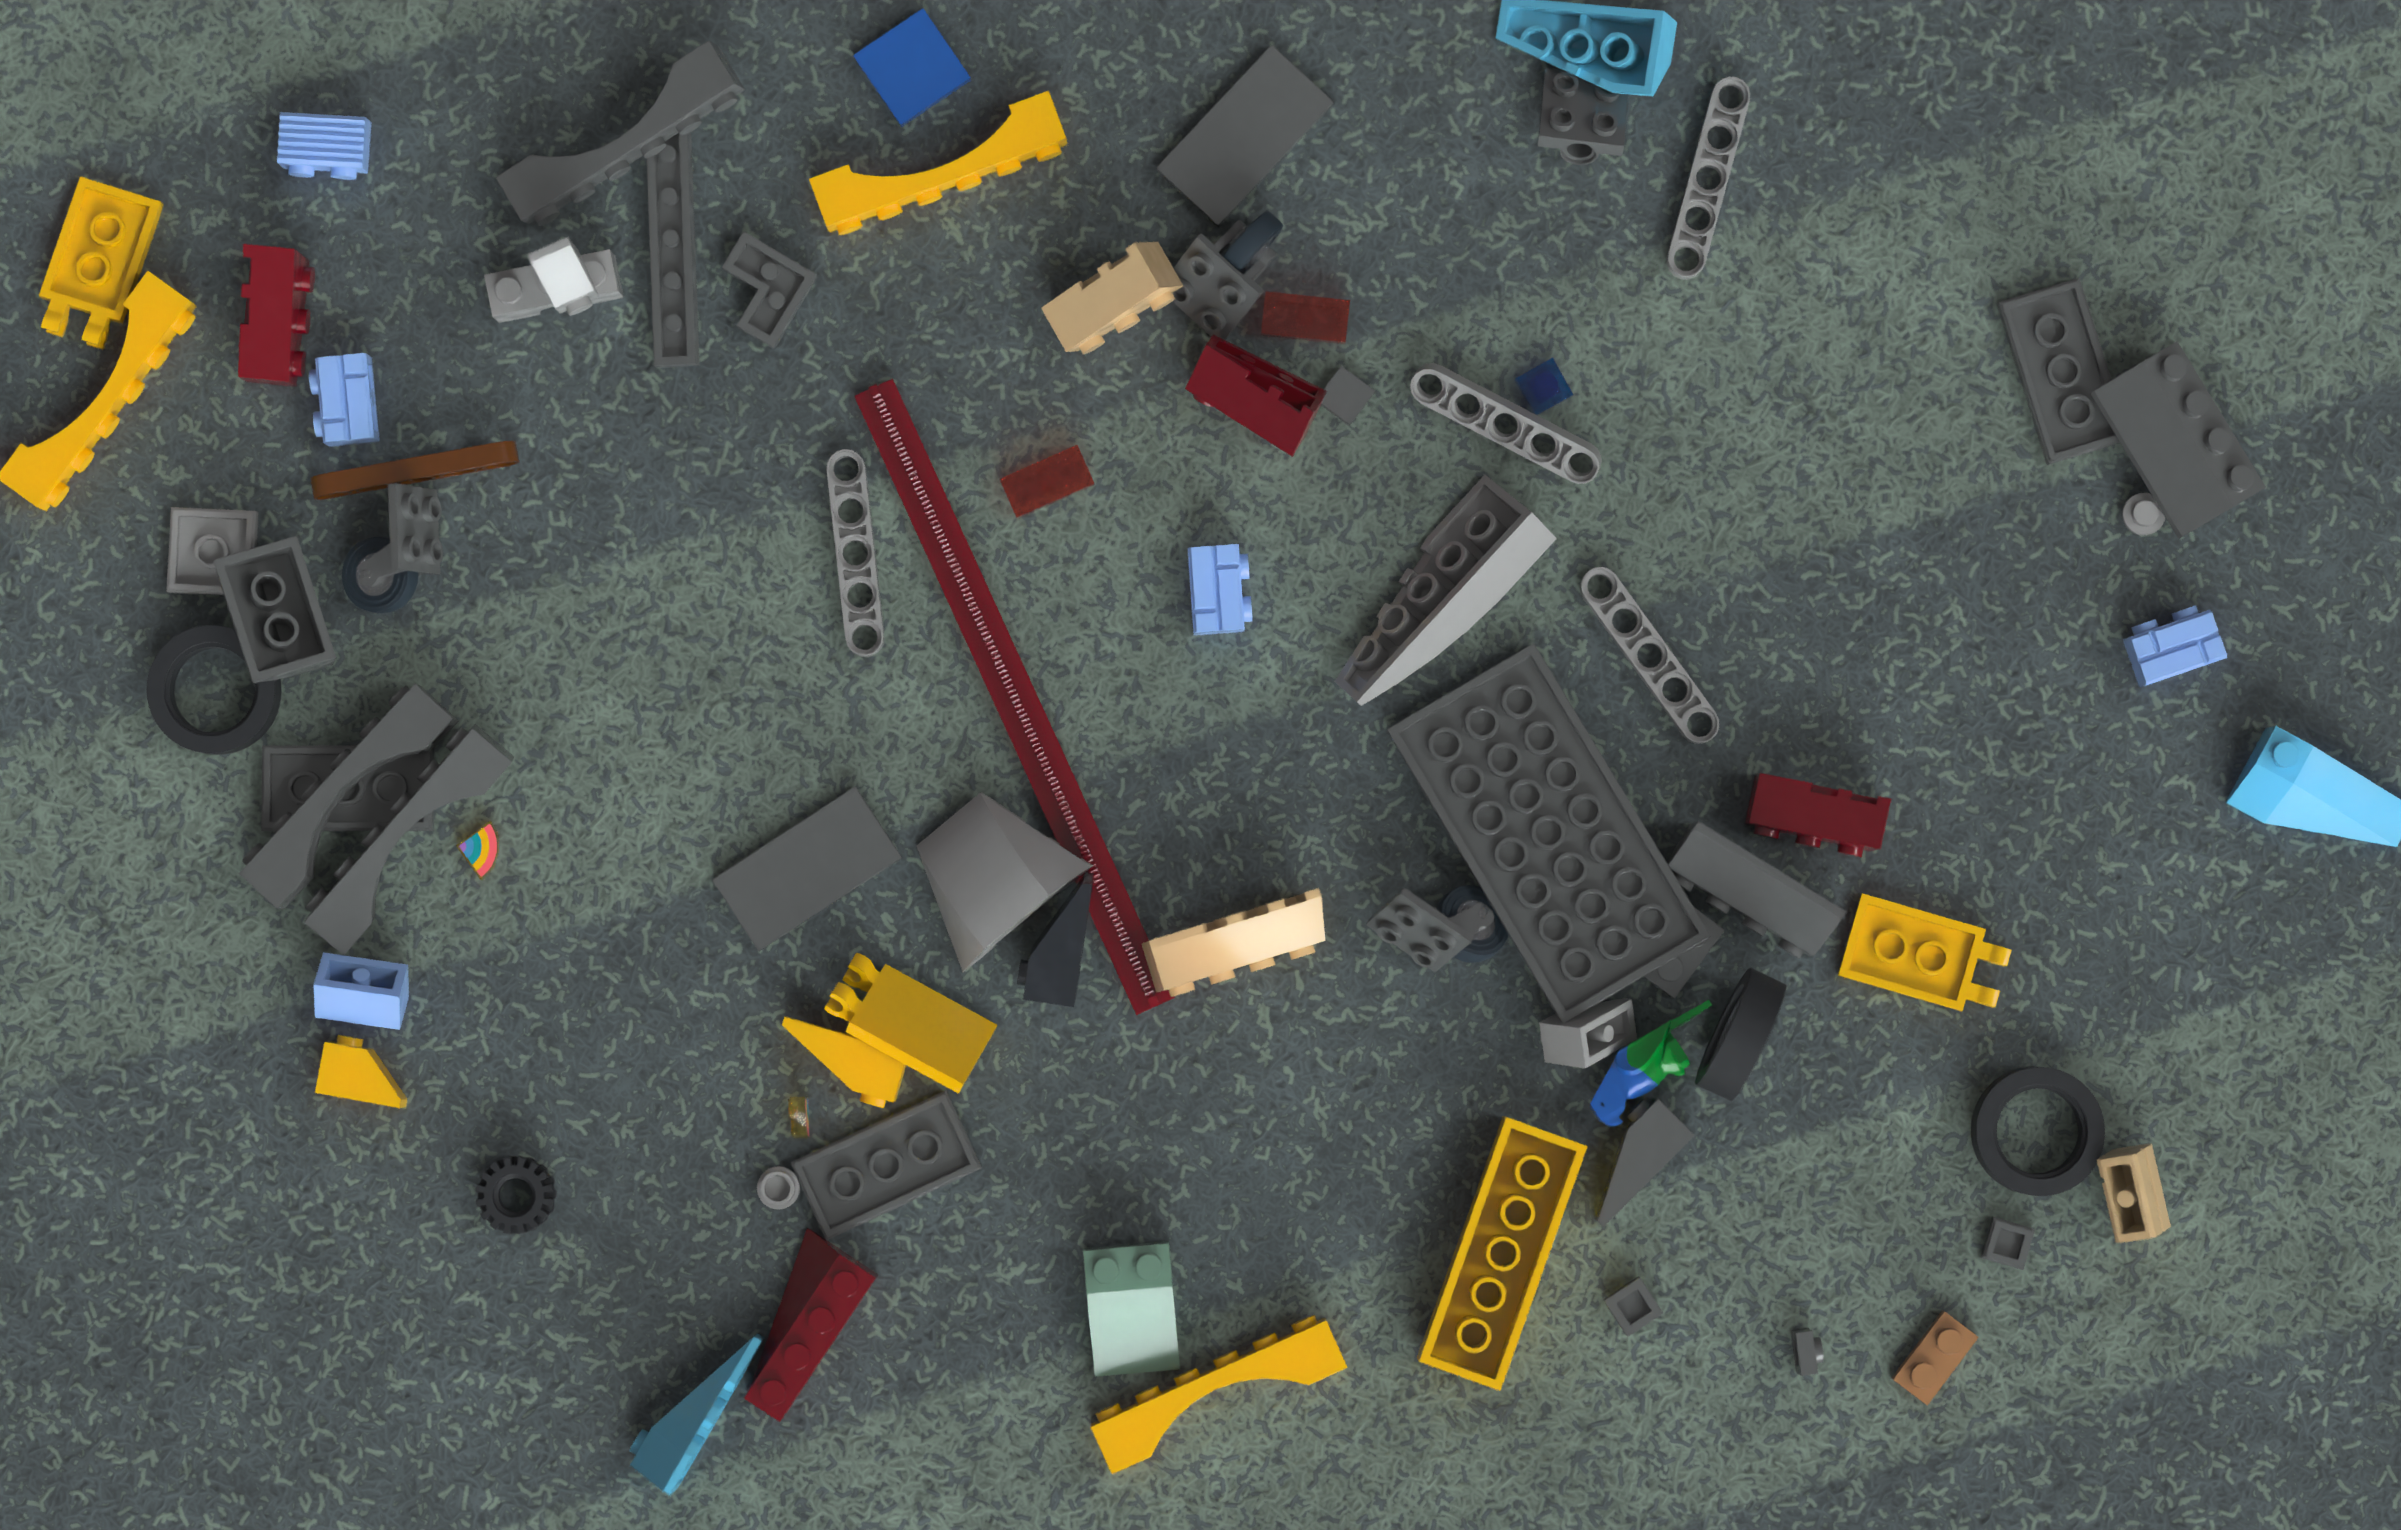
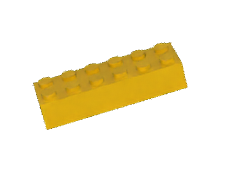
(1501, 1253)

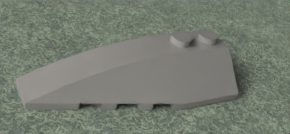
(1459, 578)

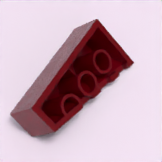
(813, 1311)

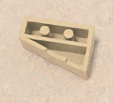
(1113, 297)

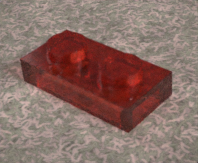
(1305, 317)
(1047, 481)

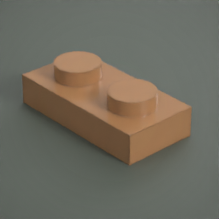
(1934, 1357)

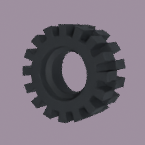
(490, 1201)

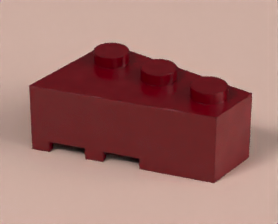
(274, 315)
(1255, 393)
(1817, 814)

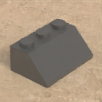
(275, 611)

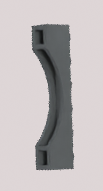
(694, 88)
(288, 858)
(351, 903)

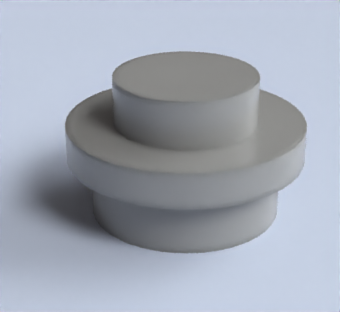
(2142, 514)
(778, 1187)

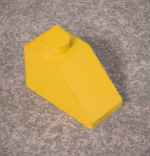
(357, 1074)

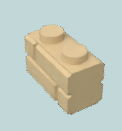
(2133, 1193)

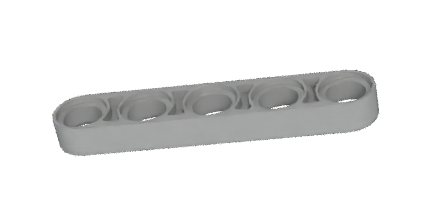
(1722, 162)
(1528, 423)
(843, 535)
(1645, 634)

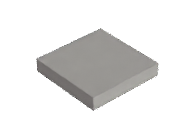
(198, 539)

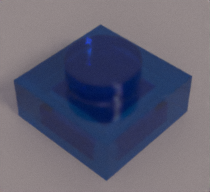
(1544, 387)

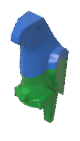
(1642, 1068)

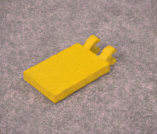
(98, 258)
(1918, 954)
(911, 1022)

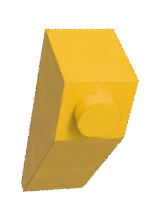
(852, 1061)

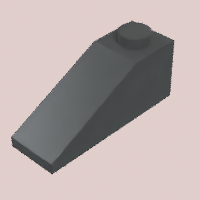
(1643, 1151)

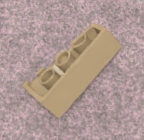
(1236, 941)

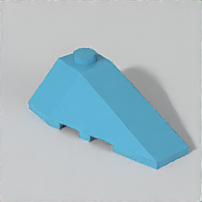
(1601, 44)
(2310, 791)
(676, 1439)

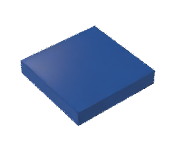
(912, 67)

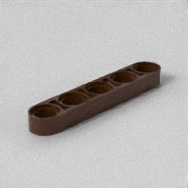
(414, 470)

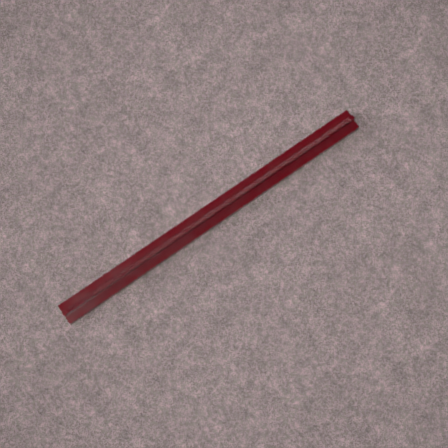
(1009, 685)

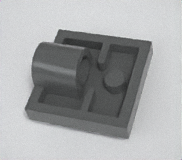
(1580, 118)

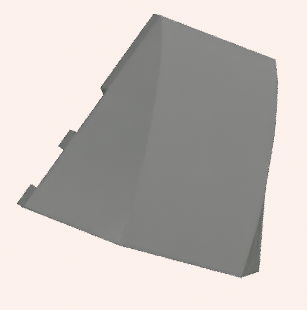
(992, 874)

